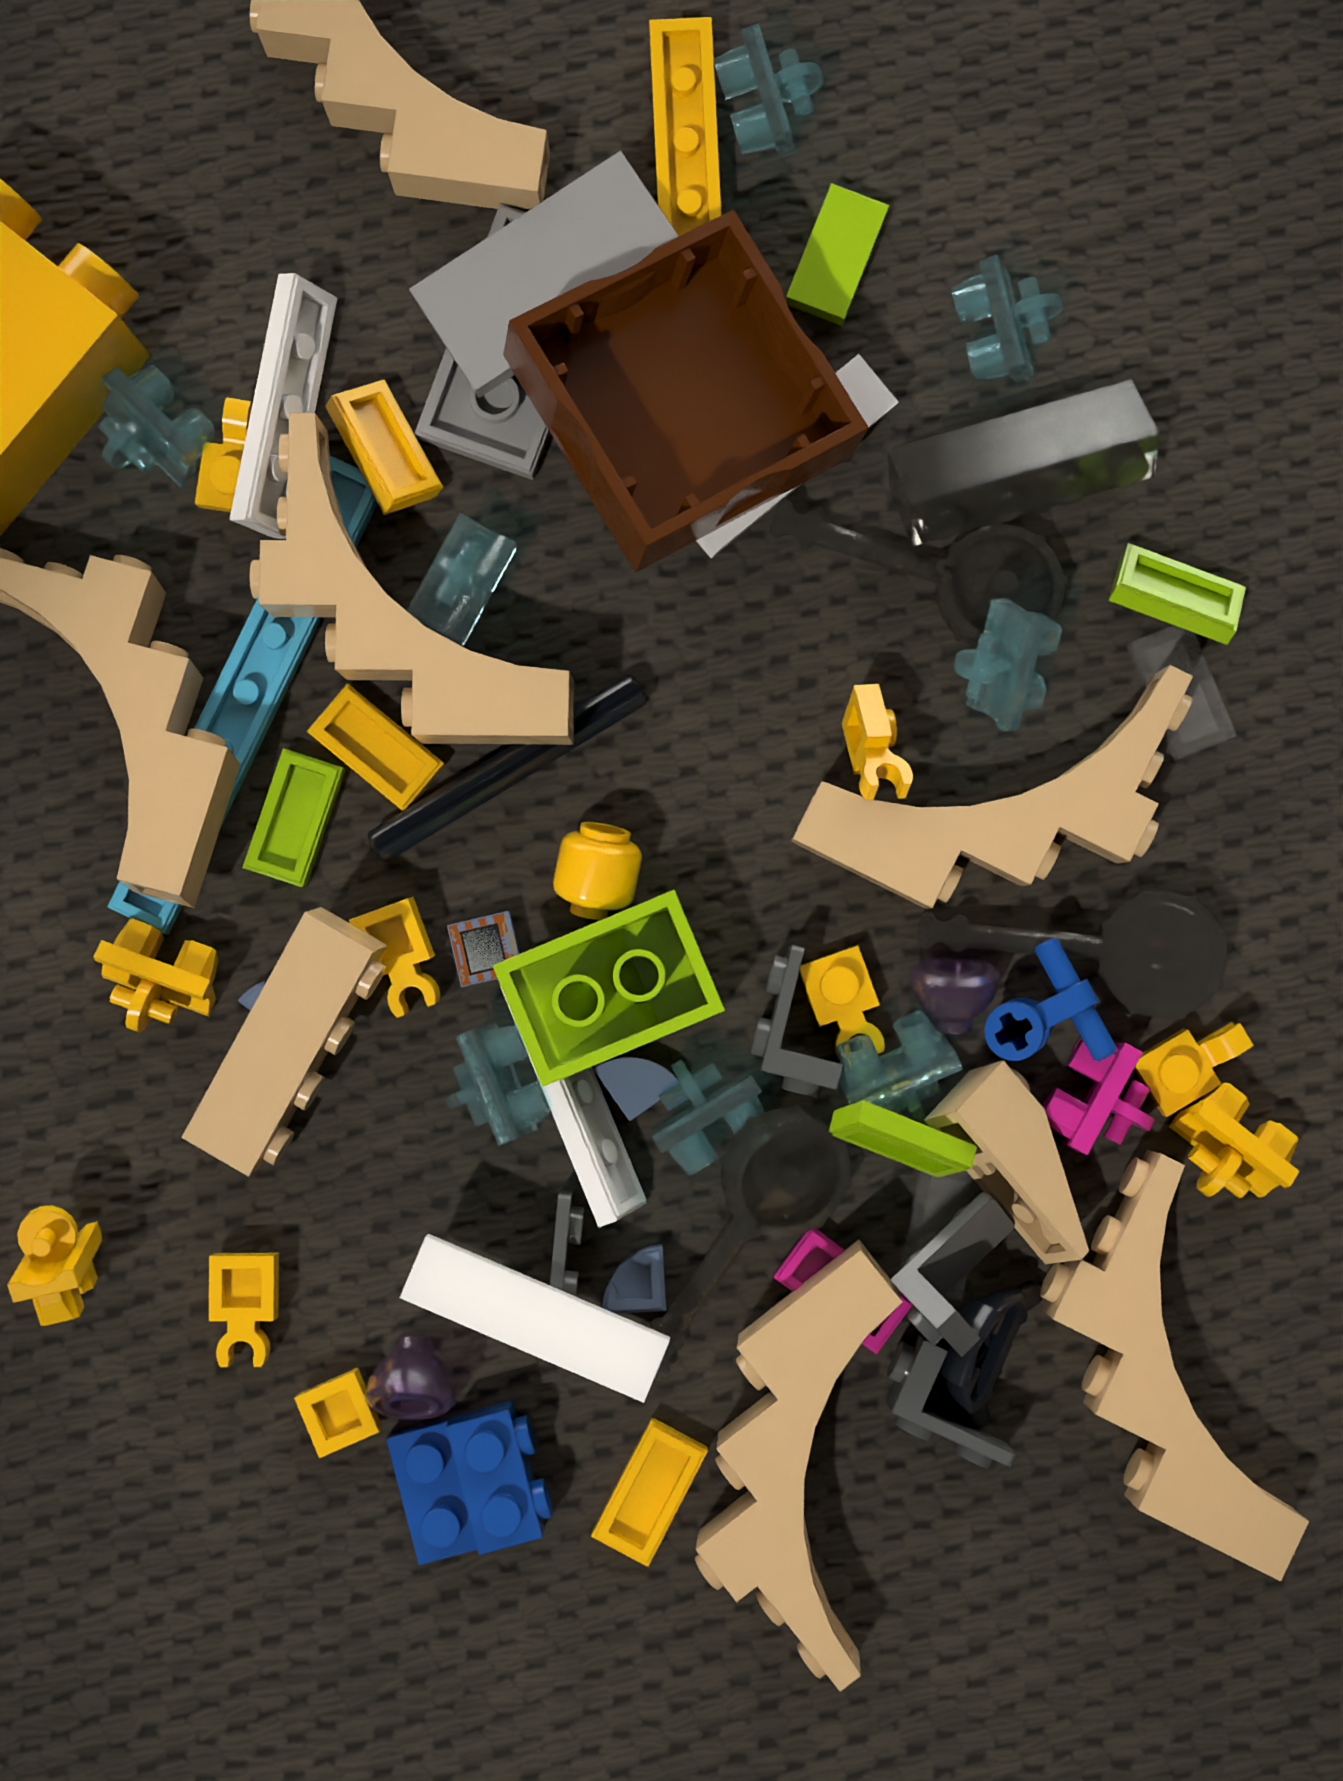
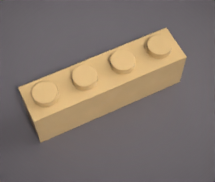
(285, 1042)

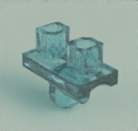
(749, 69)
(993, 296)
(143, 433)
(461, 579)
(1004, 663)
(902, 1075)
(492, 1086)
(684, 1132)

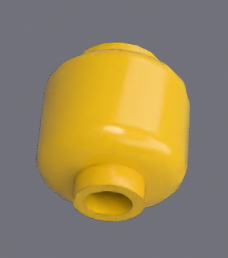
(597, 870)

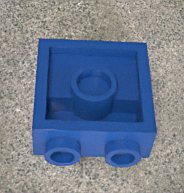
(469, 1483)

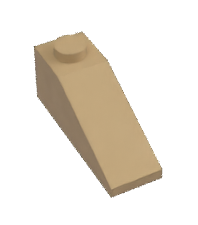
(1015, 1158)

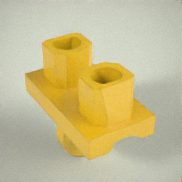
(134, 965)
(1230, 1152)
(55, 1264)

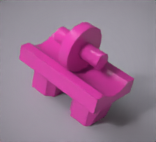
(1083, 1121)

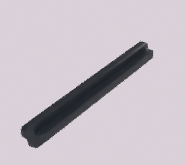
(502, 772)

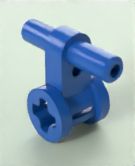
(1073, 1000)

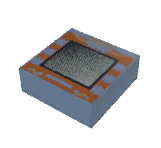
(481, 944)

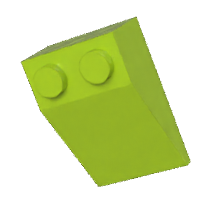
(608, 988)

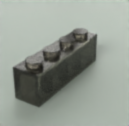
(1023, 462)

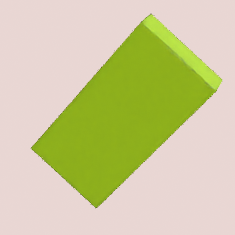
(836, 254)
(1177, 594)
(294, 818)
(902, 1139)

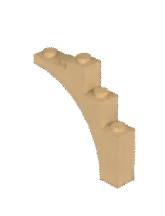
(429, 139)
(320, 574)
(174, 779)
(1089, 804)
(1183, 1470)
(763, 1534)

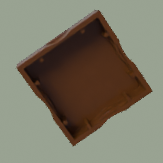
(683, 390)

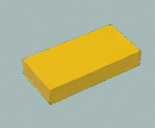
(384, 446)
(376, 748)
(649, 1491)

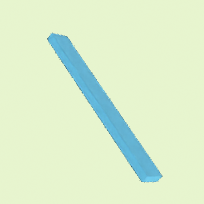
(256, 683)

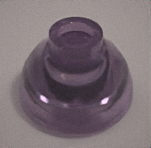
(954, 990)
(411, 1382)

